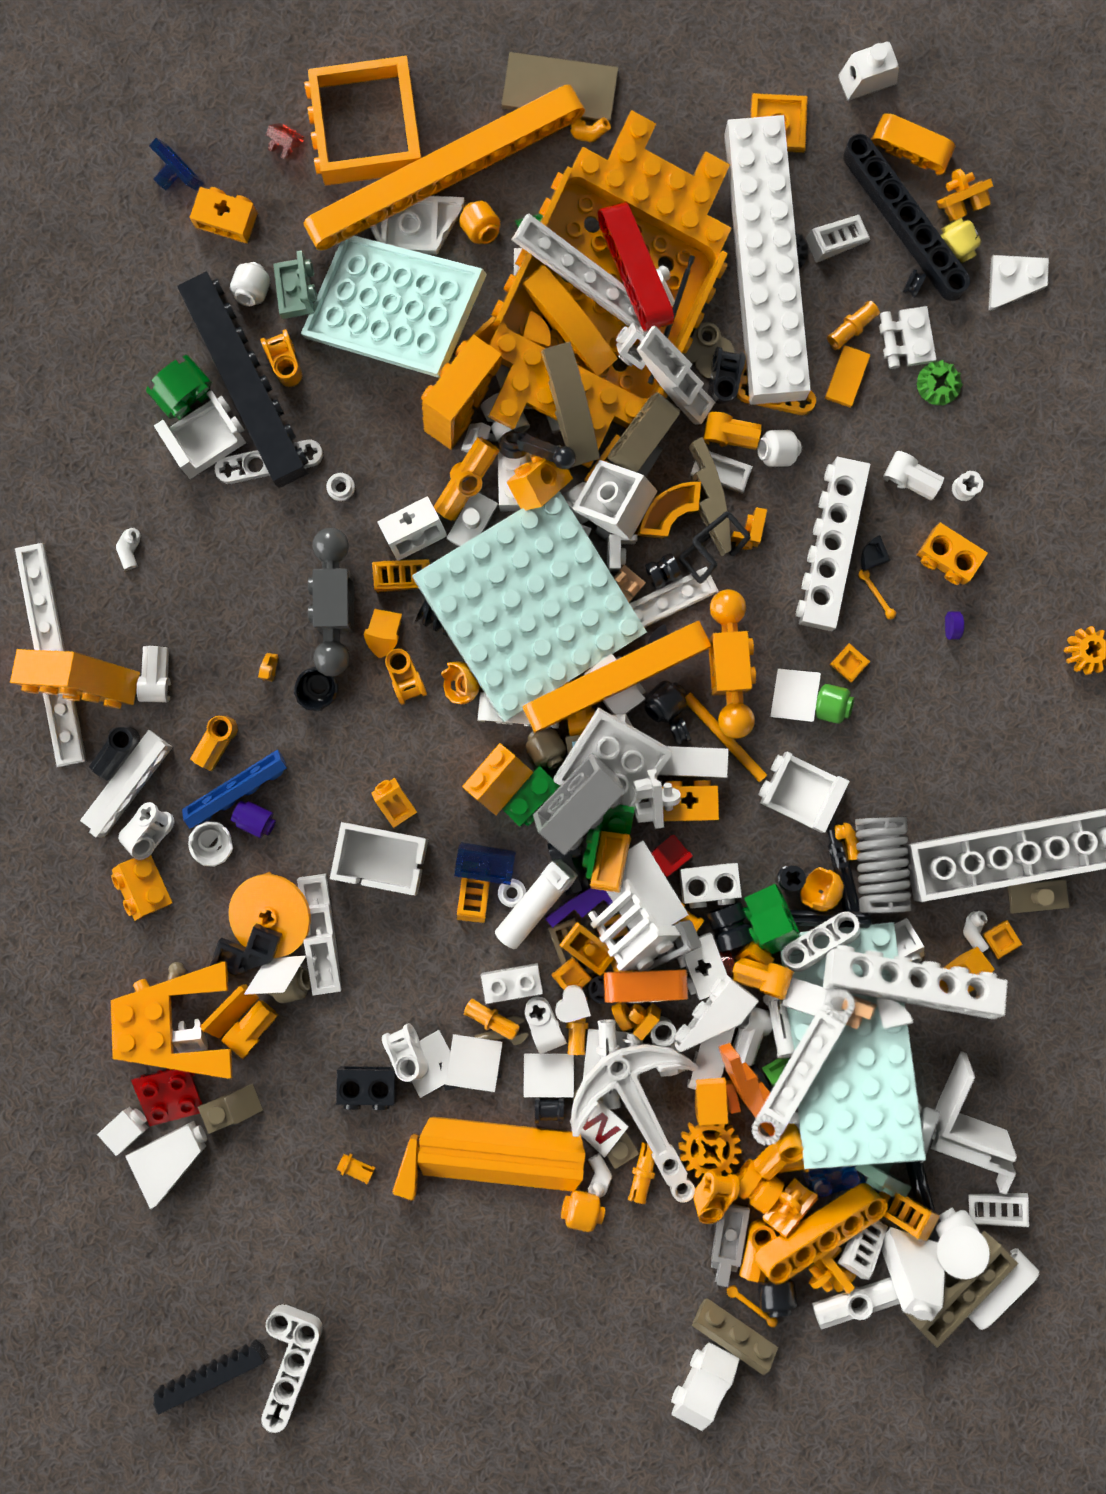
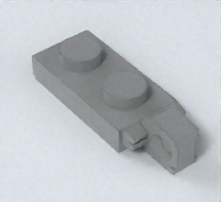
(729, 1242)

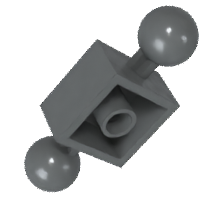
(332, 601)

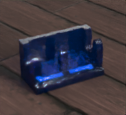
(485, 863)

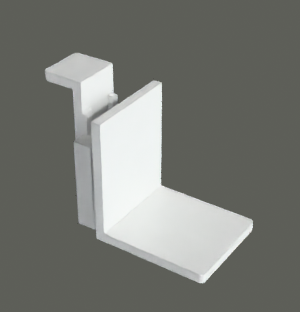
(969, 1137)

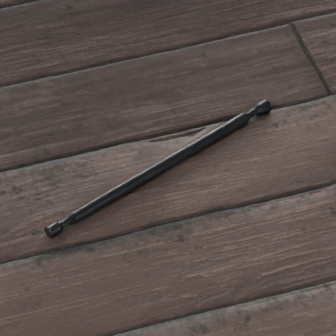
(676, 303)

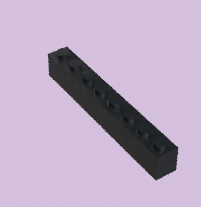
(243, 380)

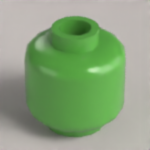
(834, 704)

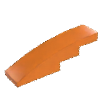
(746, 1083)

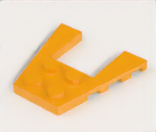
(144, 1025)

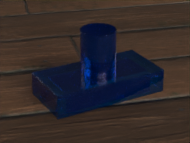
(174, 167)

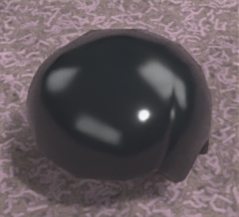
(310, 680)

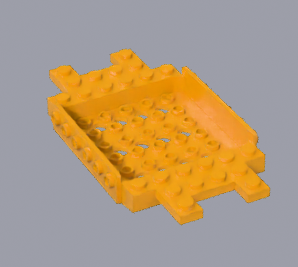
(673, 223)

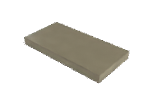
(534, 76)

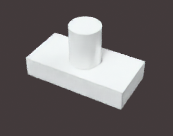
(472, 519)

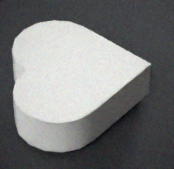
(573, 1005)

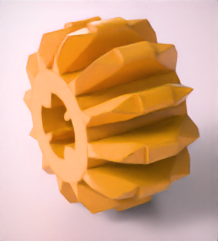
(1080, 643)

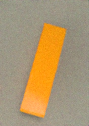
(569, 320)

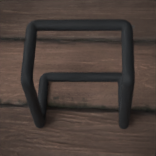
(702, 537)

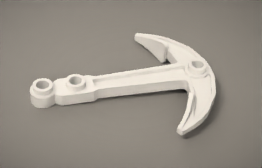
(604, 1078)

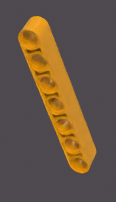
(616, 676)

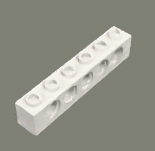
(854, 476)
(990, 990)

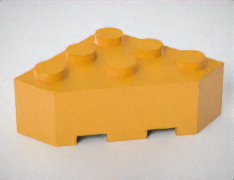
(460, 387)
(74, 677)

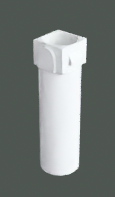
(535, 903)

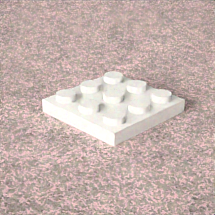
(620, 748)

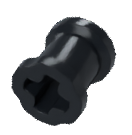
(800, 877)
(549, 1110)

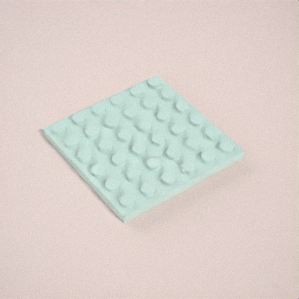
(529, 605)

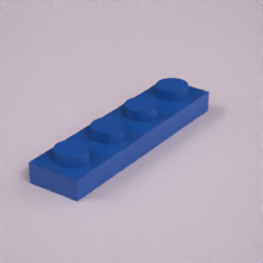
(226, 794)

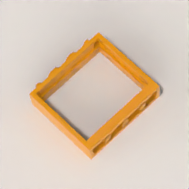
(367, 167)

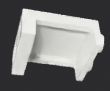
(202, 436)
(803, 792)

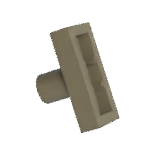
(1038, 896)

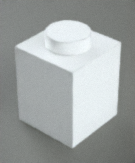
(123, 1130)

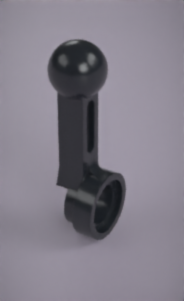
(562, 456)

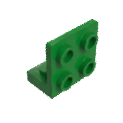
(614, 820)

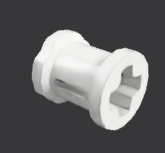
(959, 489)

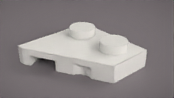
(1015, 277)

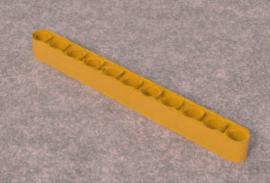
(444, 167)

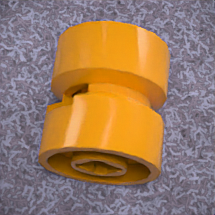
(761, 1191)

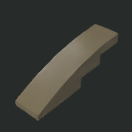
(570, 402)
(713, 495)

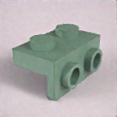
(294, 286)
(882, 1180)

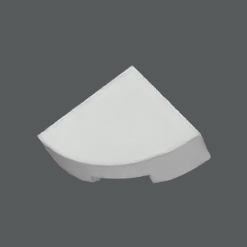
(893, 1014)

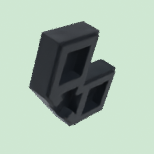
(258, 952)

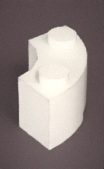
(705, 1386)

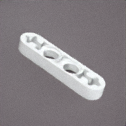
(246, 457)

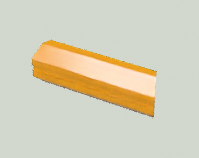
(501, 1154)

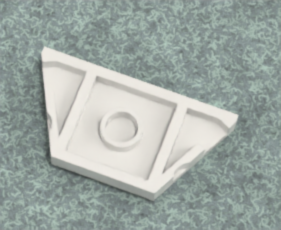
(422, 225)

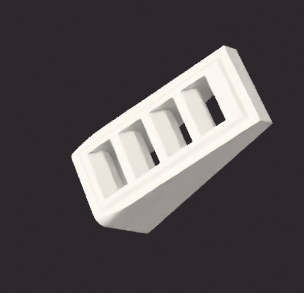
(821, 245)
(1010, 1198)
(865, 1269)

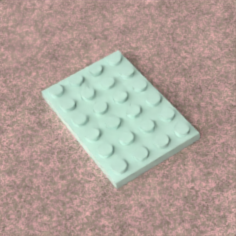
(394, 304)

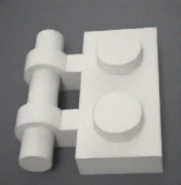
(916, 337)

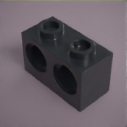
(366, 1078)

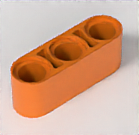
(645, 986)

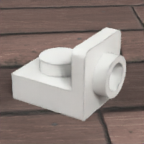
(615, 554)
(908, 941)

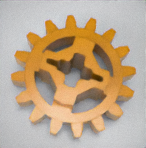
(701, 1156)

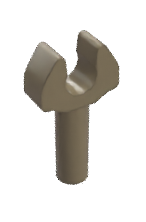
(492, 1035)

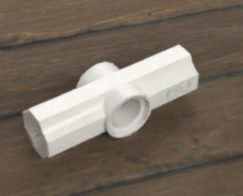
(839, 1310)

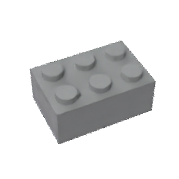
(578, 804)

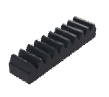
(209, 1377)

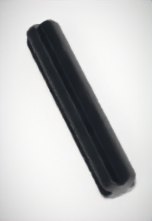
(816, 918)

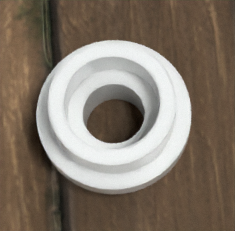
(340, 478)
(502, 893)

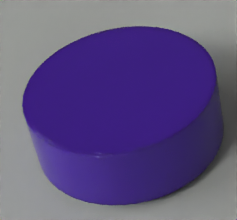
(954, 625)

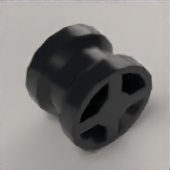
(598, 996)

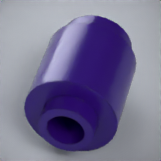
(253, 819)

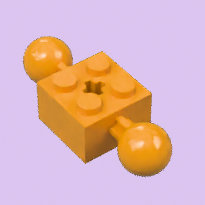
(731, 663)

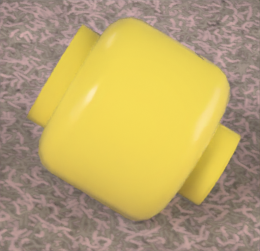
(961, 239)

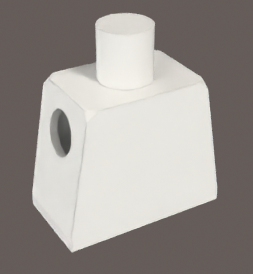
(874, 70)

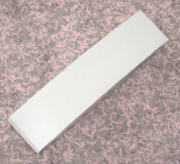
(675, 376)
(696, 762)
(321, 940)

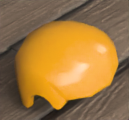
(460, 673)
(823, 880)

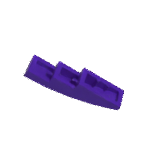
(581, 903)

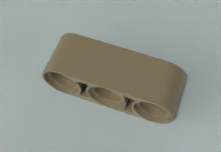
(644, 433)

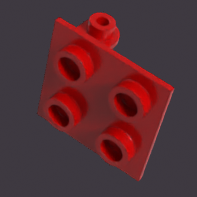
(167, 1095)

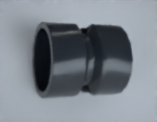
(730, 926)

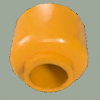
(479, 222)
(582, 1211)

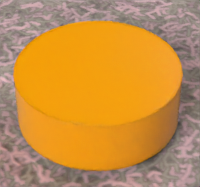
(620, 1013)

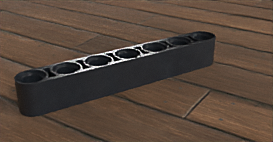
(905, 205)

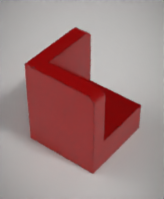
(670, 855)

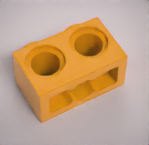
(954, 547)

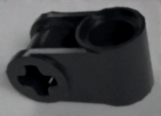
(725, 369)

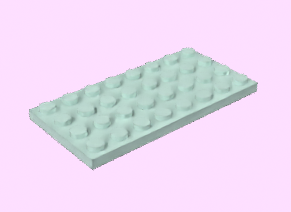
(865, 1092)

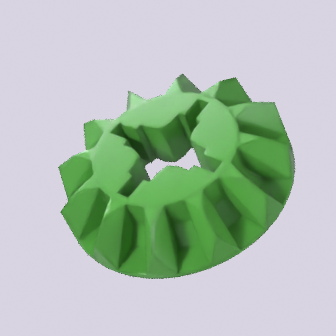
(942, 395)

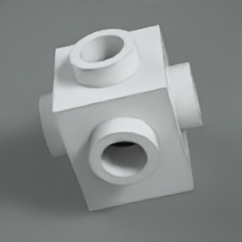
(627, 351)

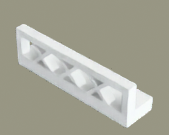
(126, 784)

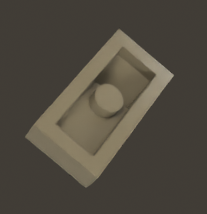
(230, 1108)

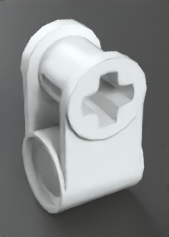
(144, 831)
(544, 1029)
(405, 1050)

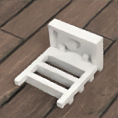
(642, 942)

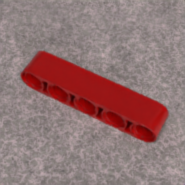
(635, 266)

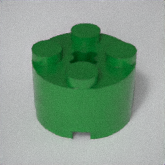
(179, 387)

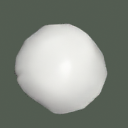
(201, 839)

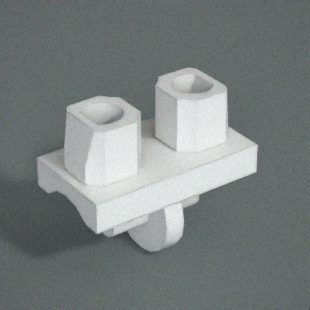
(657, 796)

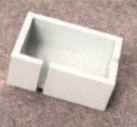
(380, 857)

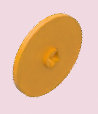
(276, 895)

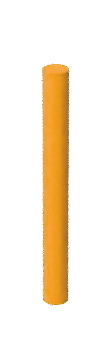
(729, 742)

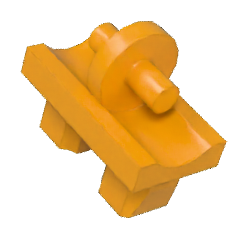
(977, 193)
(790, 1208)
(830, 1275)

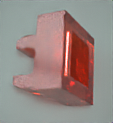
(285, 137)

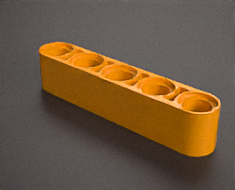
(821, 1233)

